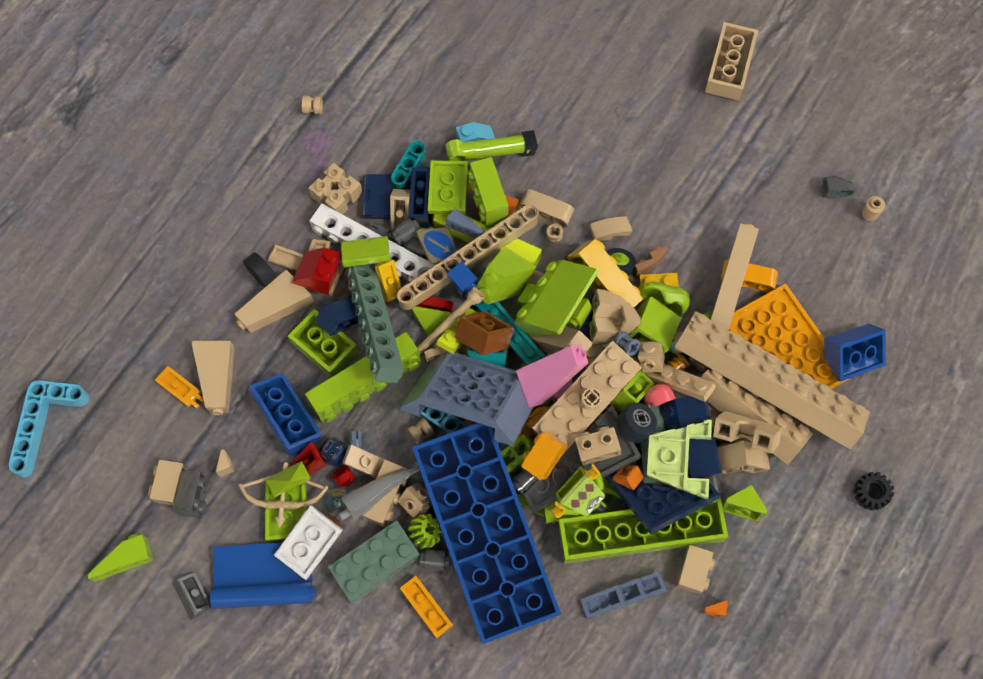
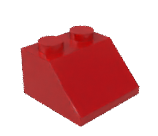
(318, 270)

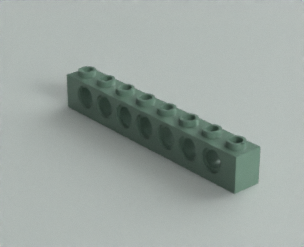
(374, 323)

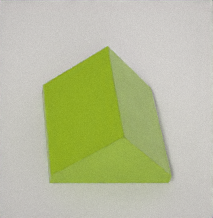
(745, 505)

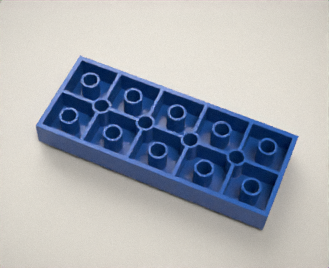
(486, 532)

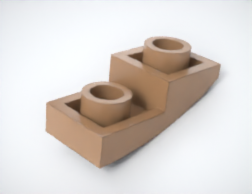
(655, 257)

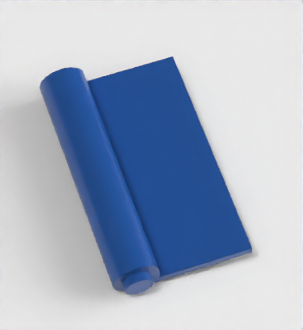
(256, 578)

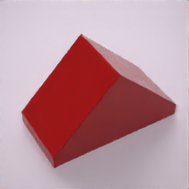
(310, 459)

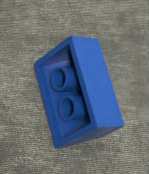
(856, 351)

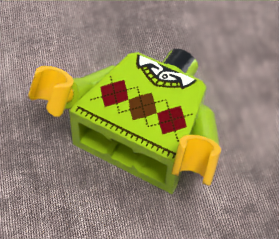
(581, 494)

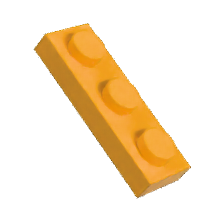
(426, 607)

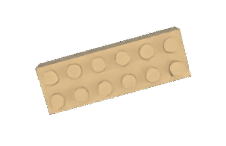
(606, 373)
(736, 399)

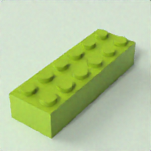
(357, 383)

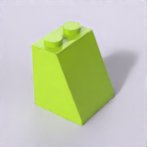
(505, 276)
(656, 324)

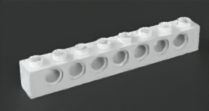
(325, 216)

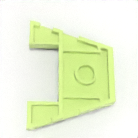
(670, 455)

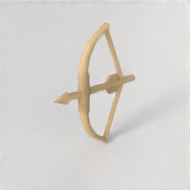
(281, 505)

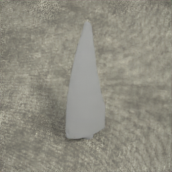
(367, 496)

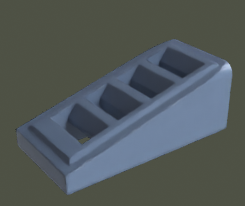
(462, 224)

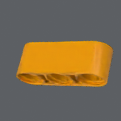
(757, 277)

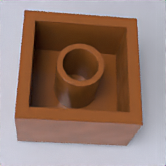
(484, 333)

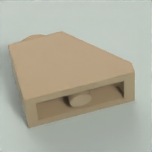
(399, 206)

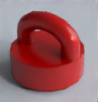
(343, 476)

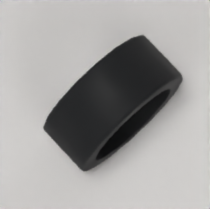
(259, 269)

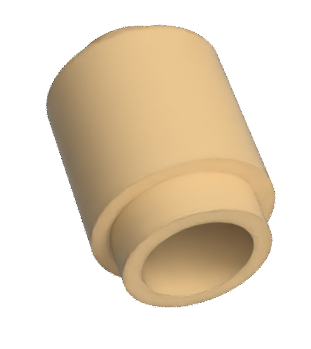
(873, 208)

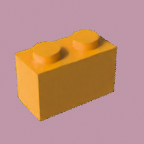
(544, 455)

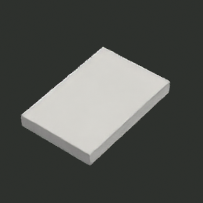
(308, 542)

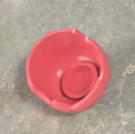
(658, 395)

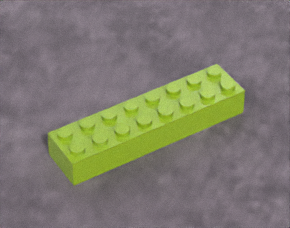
(623, 534)

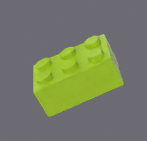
(488, 192)
(325, 351)

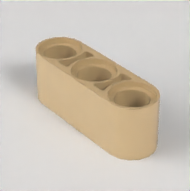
(549, 208)

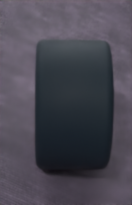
(637, 422)

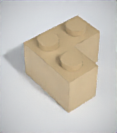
(742, 457)

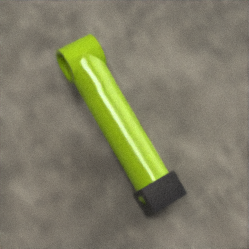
(462, 151)

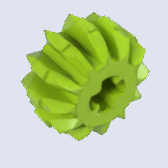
(425, 531)

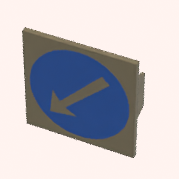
(436, 244)

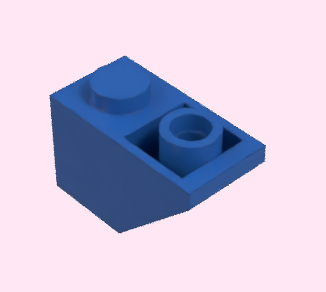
(462, 278)

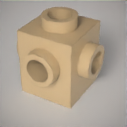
(415, 500)

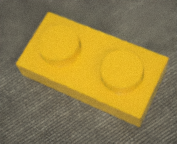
(665, 278)
(388, 280)

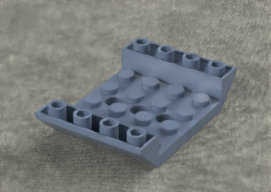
(494, 402)

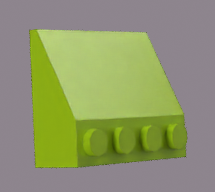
(555, 298)

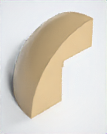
(611, 316)

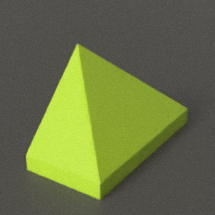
(429, 318)
(288, 479)

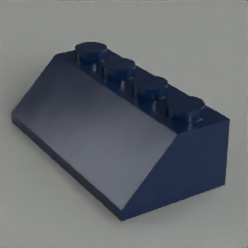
(702, 452)

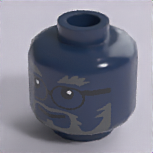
(333, 451)

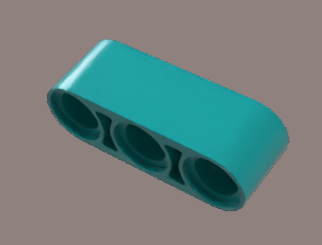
(408, 158)

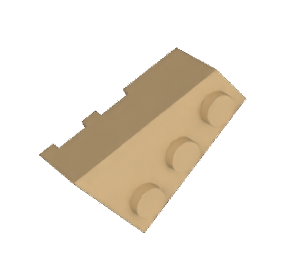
(554, 343)

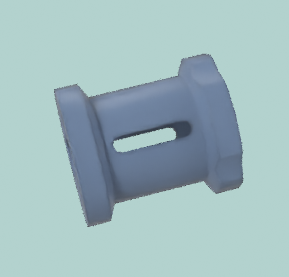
(627, 343)

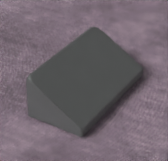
(192, 595)

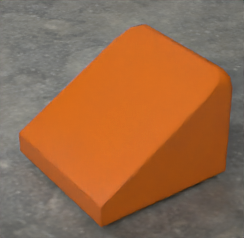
(628, 476)
(717, 610)

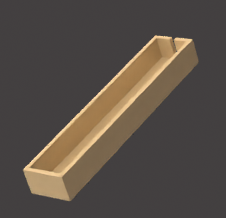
(773, 380)

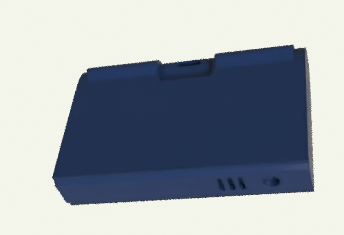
(376, 196)

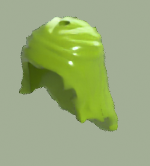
(670, 296)

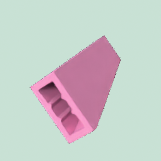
(551, 373)

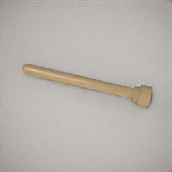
(474, 296)

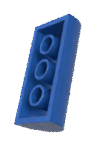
(285, 413)

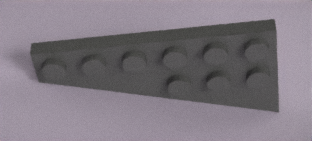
(543, 492)

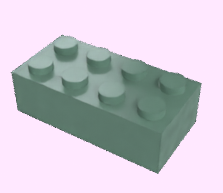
(374, 562)

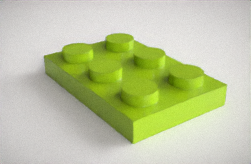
(447, 187)
(291, 516)

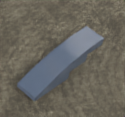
(623, 595)

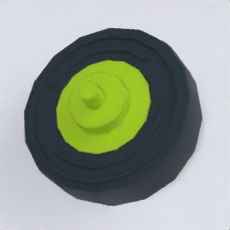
(624, 259)

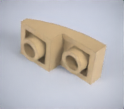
(610, 227)

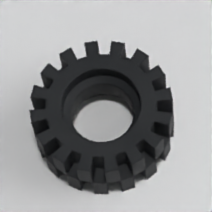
(882, 483)

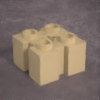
(336, 189)

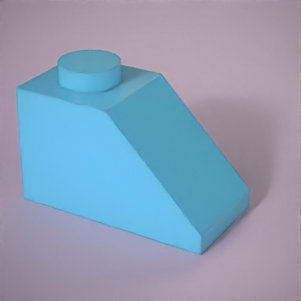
(474, 131)

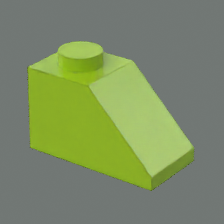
(633, 391)

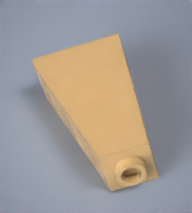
(273, 303)
(215, 371)

